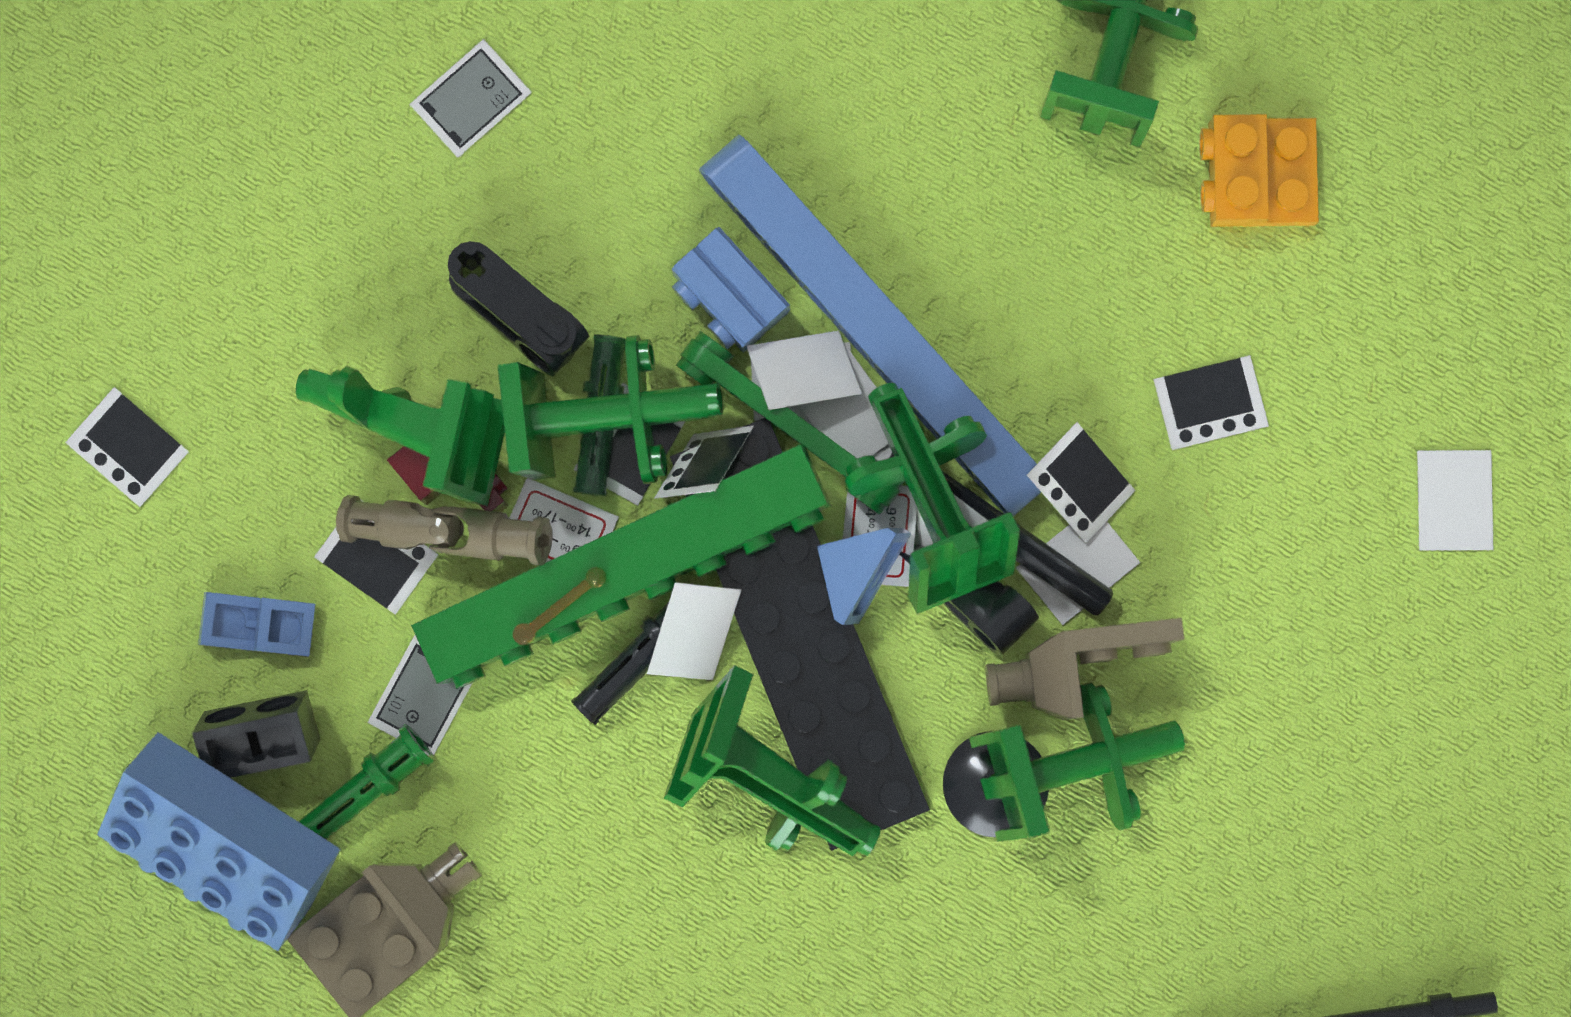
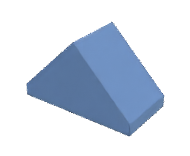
(857, 569)

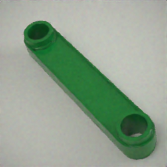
(709, 363)

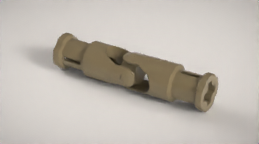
(409, 525)

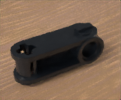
(515, 307)

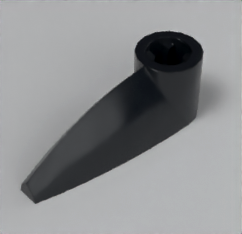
(992, 613)

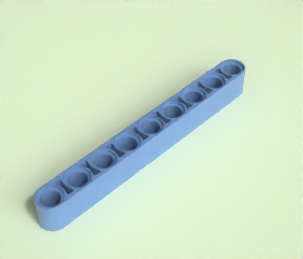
(867, 318)

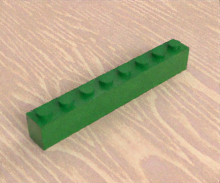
(636, 560)

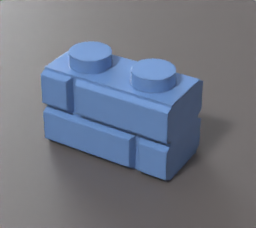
(729, 290)

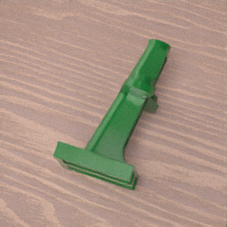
(1102, 96)
(534, 422)
(458, 438)
(960, 555)
(723, 750)
(1021, 779)

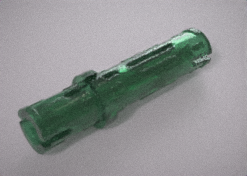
(608, 353)

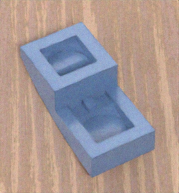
(256, 624)

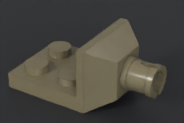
(1051, 671)
(383, 928)

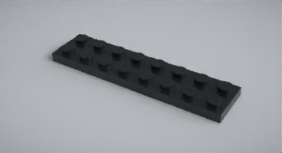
(816, 665)

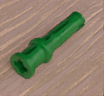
(384, 780)

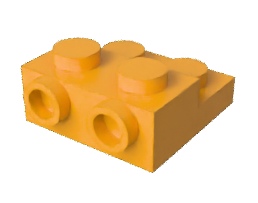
(1260, 171)

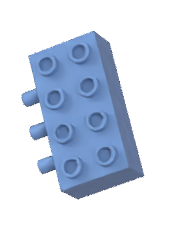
(217, 841)

